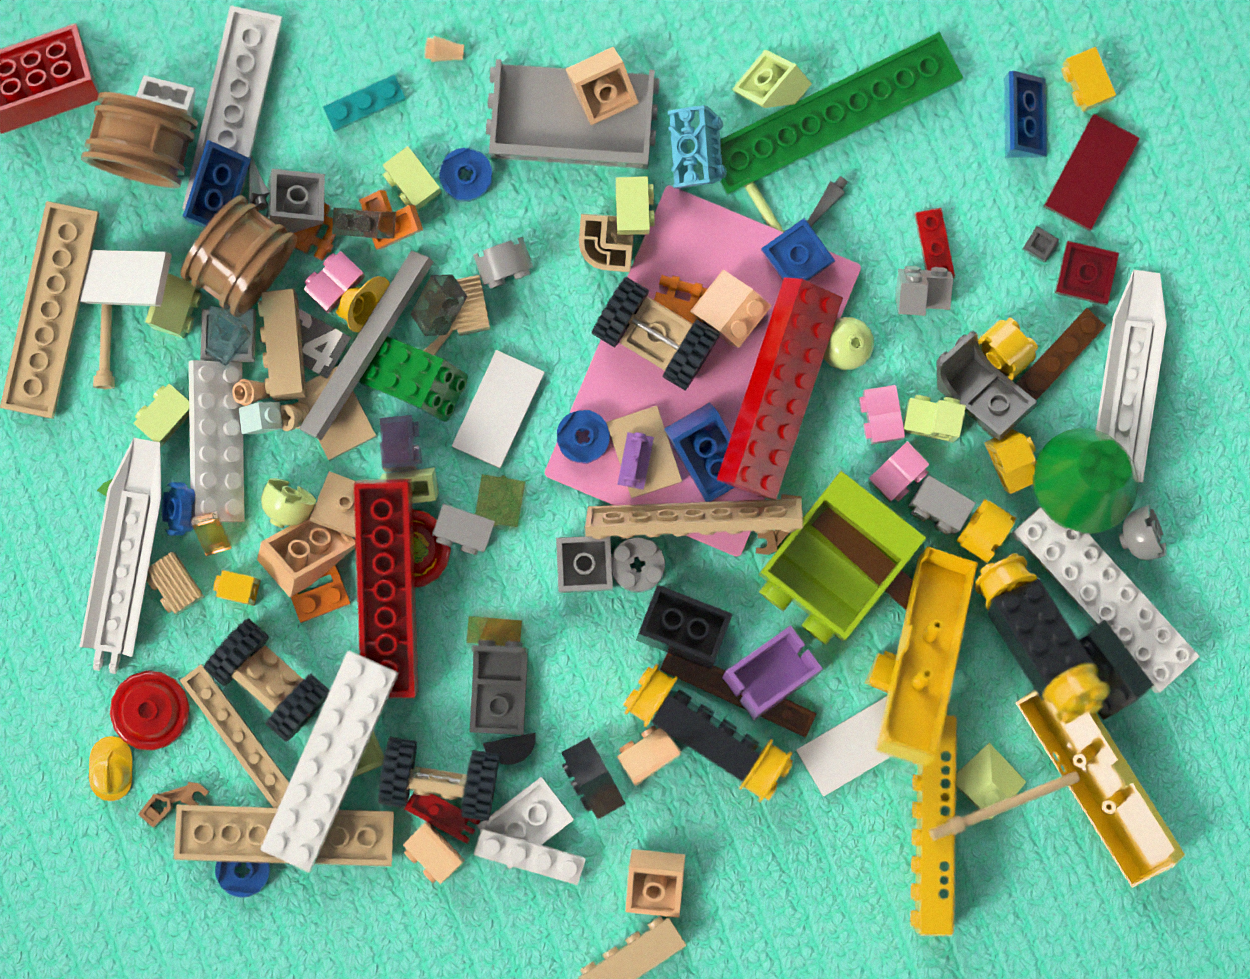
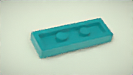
(364, 103)

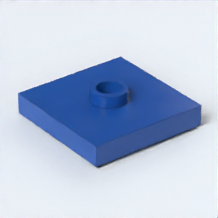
(798, 253)

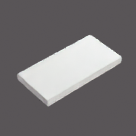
(125, 278)
(498, 409)
(845, 749)

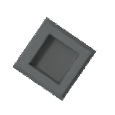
(1040, 244)

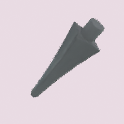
(257, 187)
(831, 195)

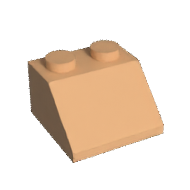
(602, 85)
(731, 308)
(433, 853)
(655, 883)

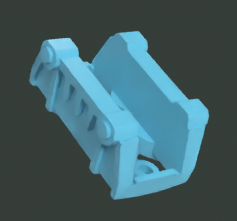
(706, 149)

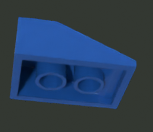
(701, 445)

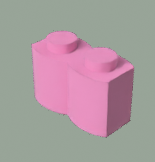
(333, 281)
(882, 414)
(899, 472)

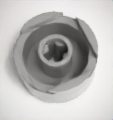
(502, 262)
(646, 552)

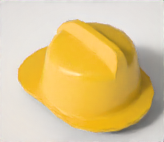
(359, 303)
(110, 768)

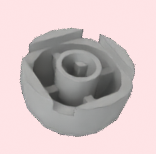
(1143, 534)

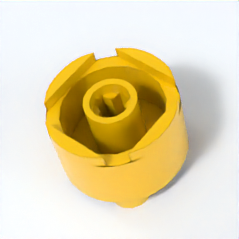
(1008, 347)
(986, 530)

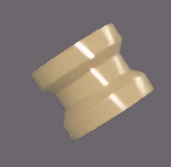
(293, 415)

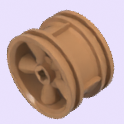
(139, 140)
(238, 256)

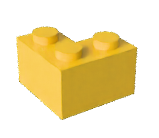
(1013, 460)

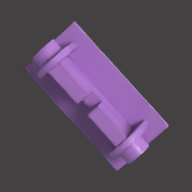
(635, 460)

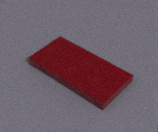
(1091, 172)

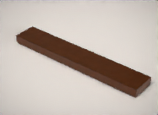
(864, 555)
(785, 714)

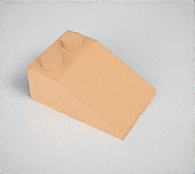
(303, 554)
(648, 754)

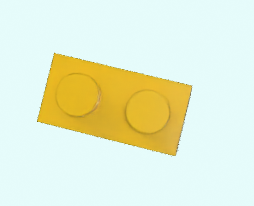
(1088, 80)
(237, 587)

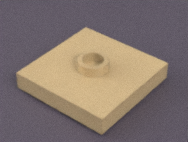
(336, 505)

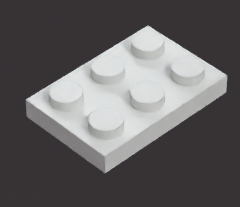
(530, 815)

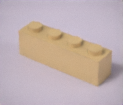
(283, 345)
(639, 954)

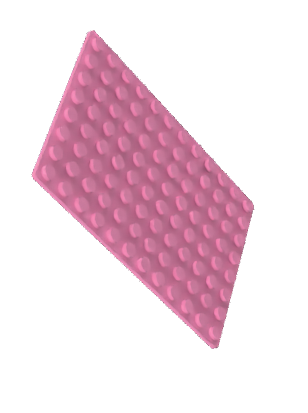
(696, 244)

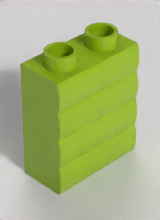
(821, 577)

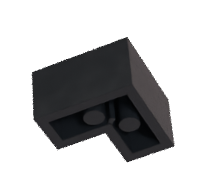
(591, 779)

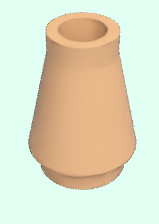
(443, 50)
(249, 392)

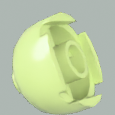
(849, 344)
(286, 504)

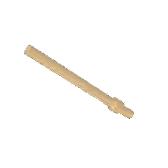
(958, 824)

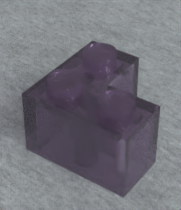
(399, 444)

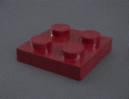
(1086, 273)

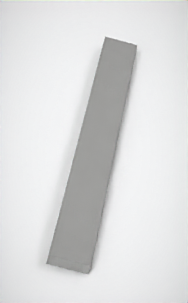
(366, 345)

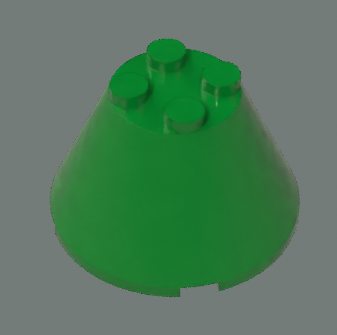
(1085, 481)

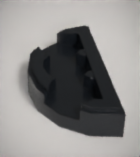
(512, 749)

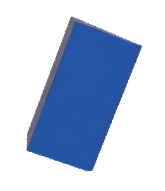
(1025, 115)
(215, 183)

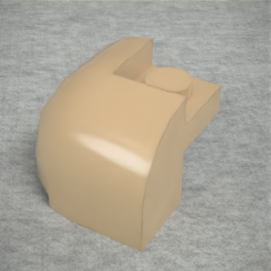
(602, 245)

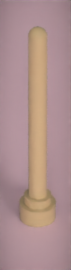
(104, 376)

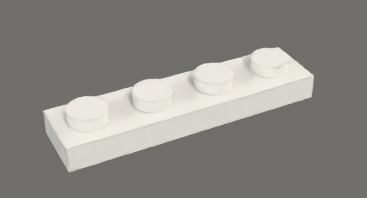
(529, 856)

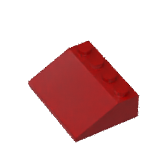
(44, 78)

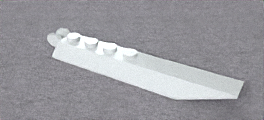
(1134, 366)
(123, 554)

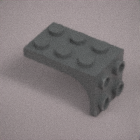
(985, 391)
(498, 688)

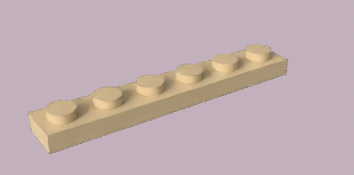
(236, 734)

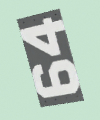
(320, 344)

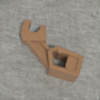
(772, 537)
(184, 794)

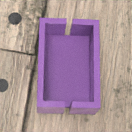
(772, 673)

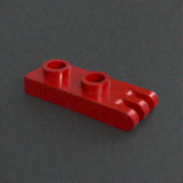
(934, 240)
(440, 814)

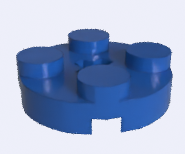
(451, 170)
(582, 421)
(177, 508)
(246, 886)

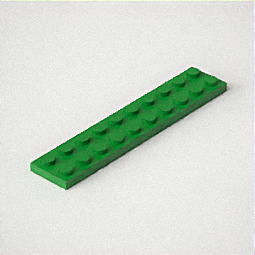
(837, 112)

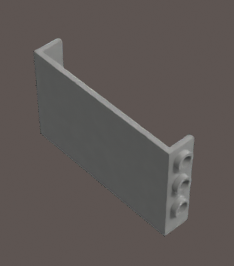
(543, 120)

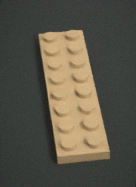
(49, 310)
(694, 518)
(239, 833)

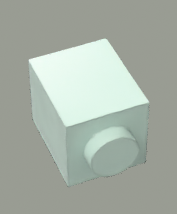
(260, 418)

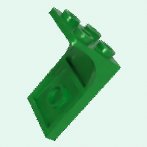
(415, 378)

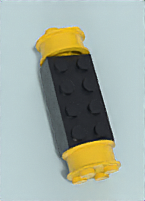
(1040, 639)
(708, 735)

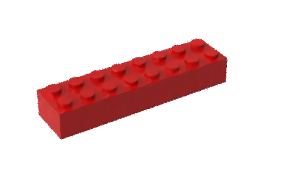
(780, 388)
(387, 579)

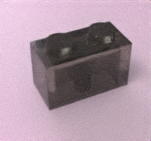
(364, 223)
(438, 305)

